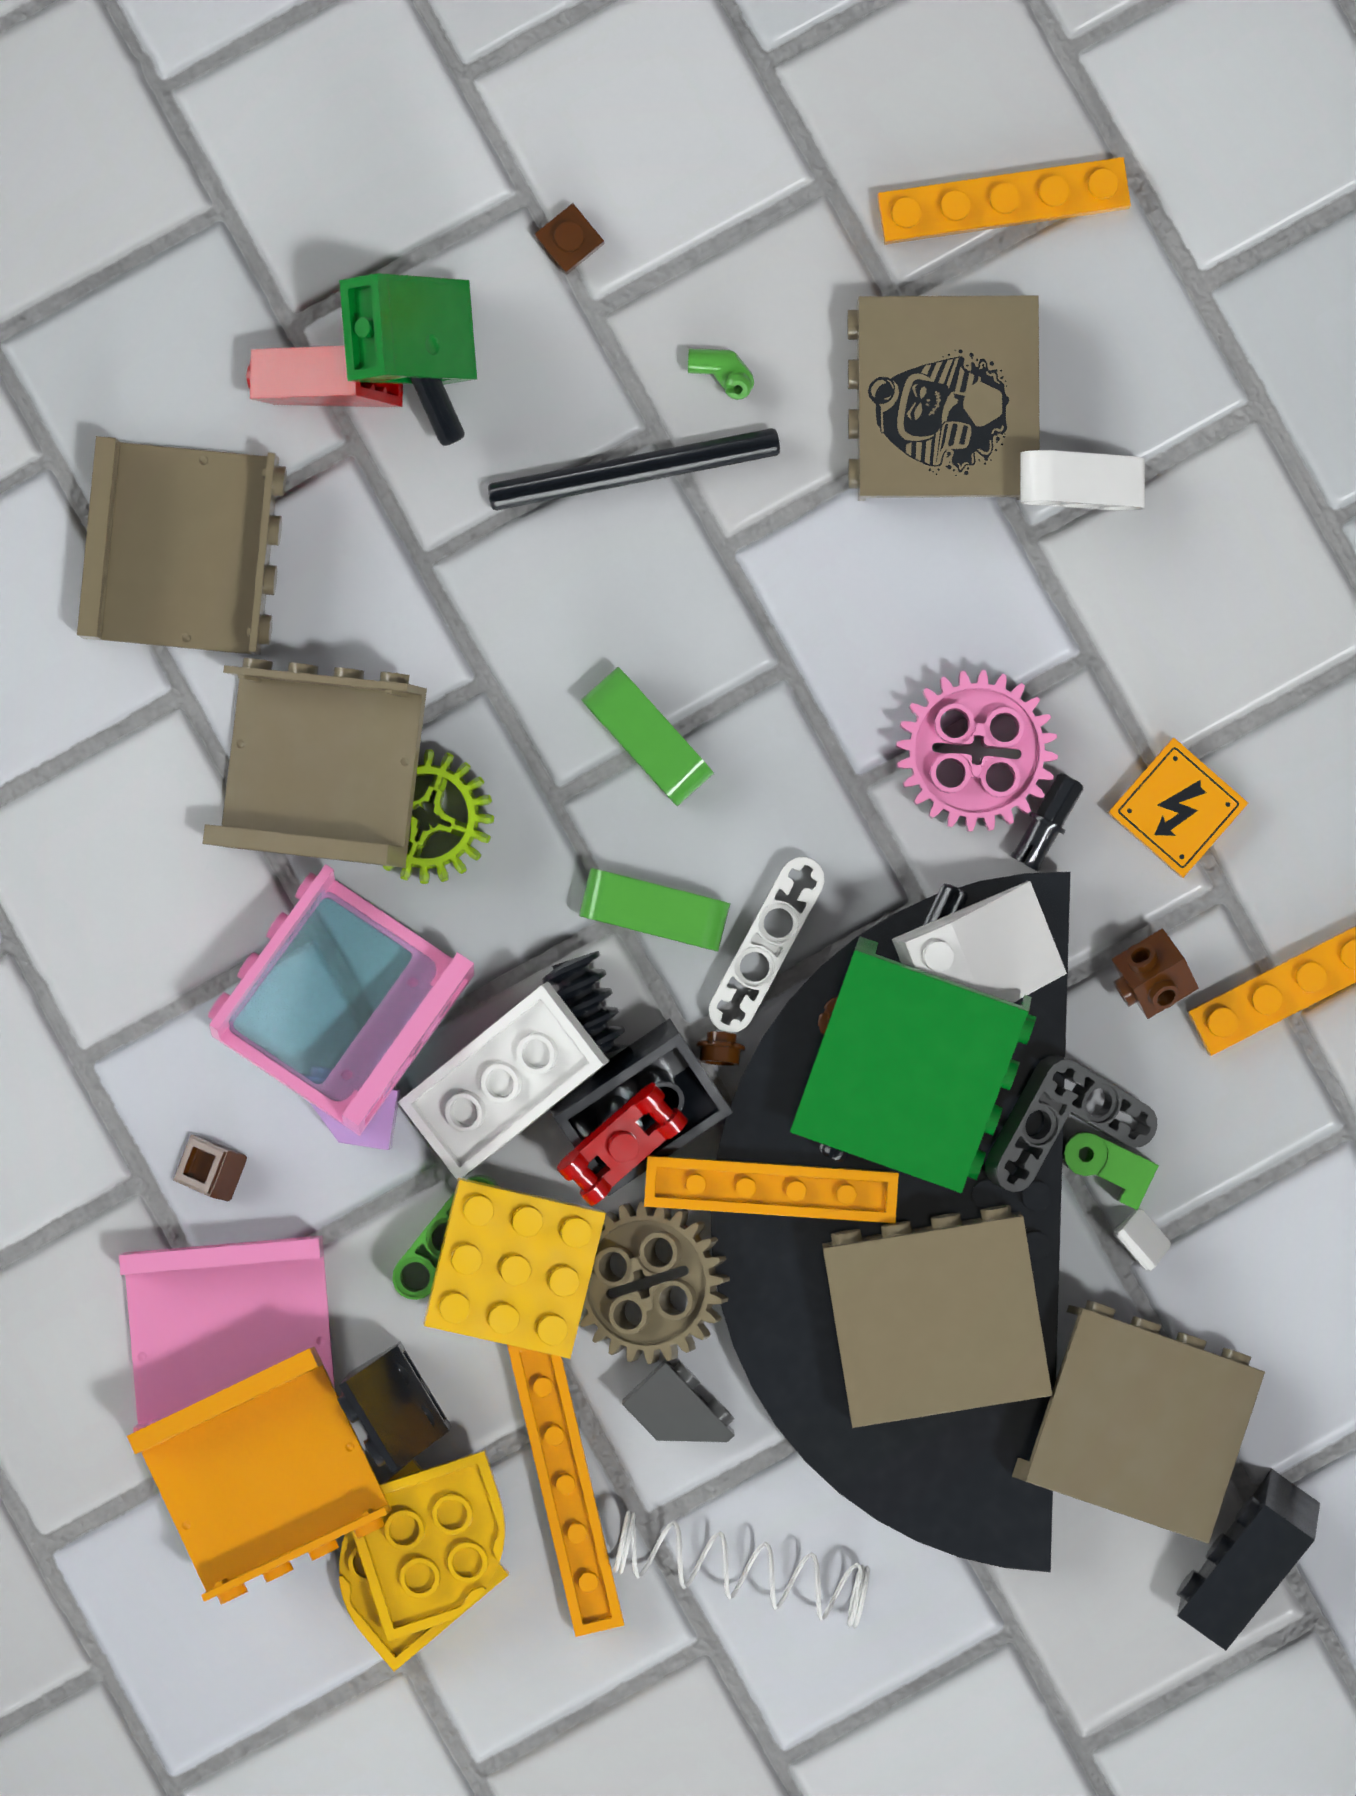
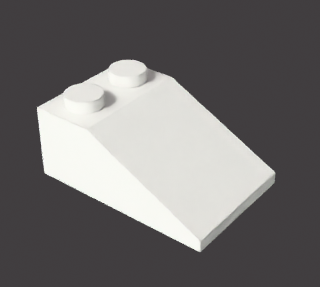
(988, 946)

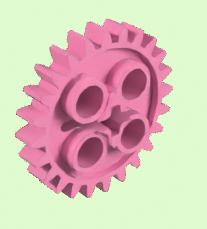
(979, 705)

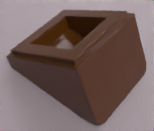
(210, 1168)

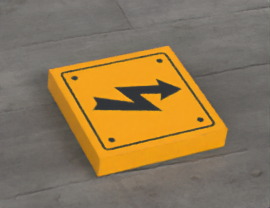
(1177, 807)

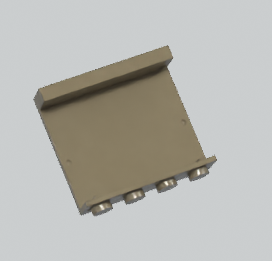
(180, 547)
(321, 764)
(936, 1316)
(1143, 1422)

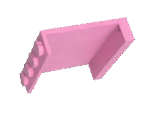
(221, 1316)

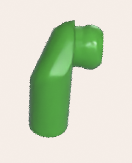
(726, 367)

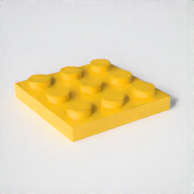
(514, 1268)

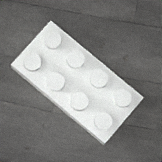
(503, 1081)

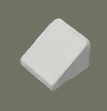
(1142, 1239)

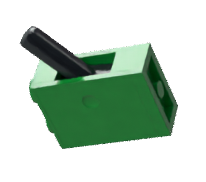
(411, 334)

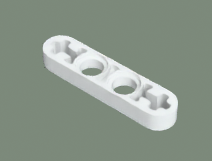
(771, 947)

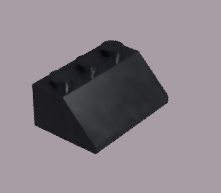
(655, 1058)

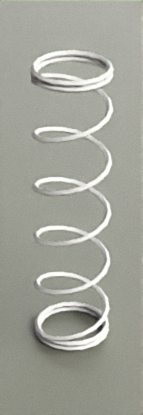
(858, 1594)

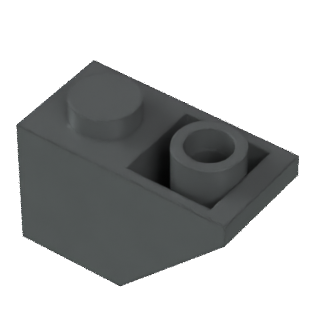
(674, 1410)

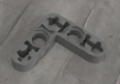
(1056, 1105)

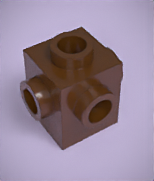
(1153, 974)

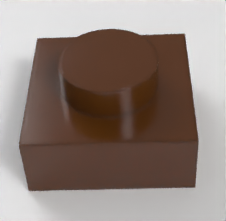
(569, 238)

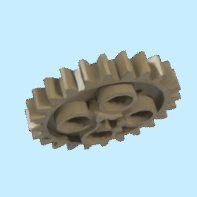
(661, 1323)

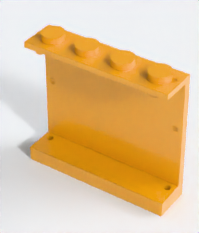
(262, 1475)

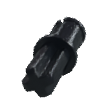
(1048, 821)

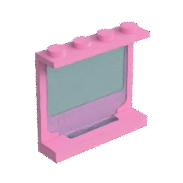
(338, 1001)

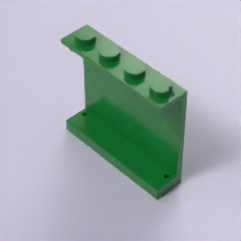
(912, 1069)

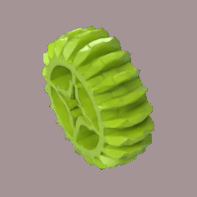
(467, 831)

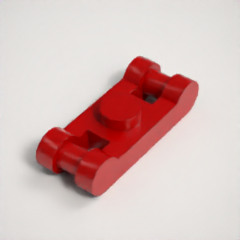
(621, 1143)

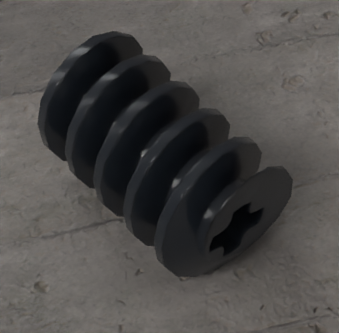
(584, 1000)

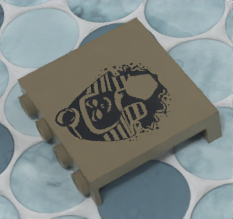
(943, 394)

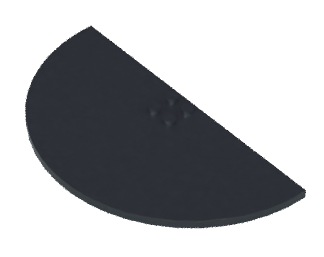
(924, 1476)

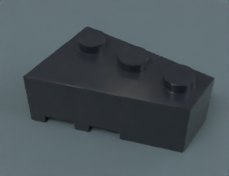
(1249, 1560)

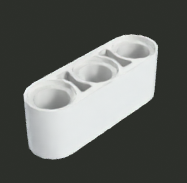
(1082, 480)

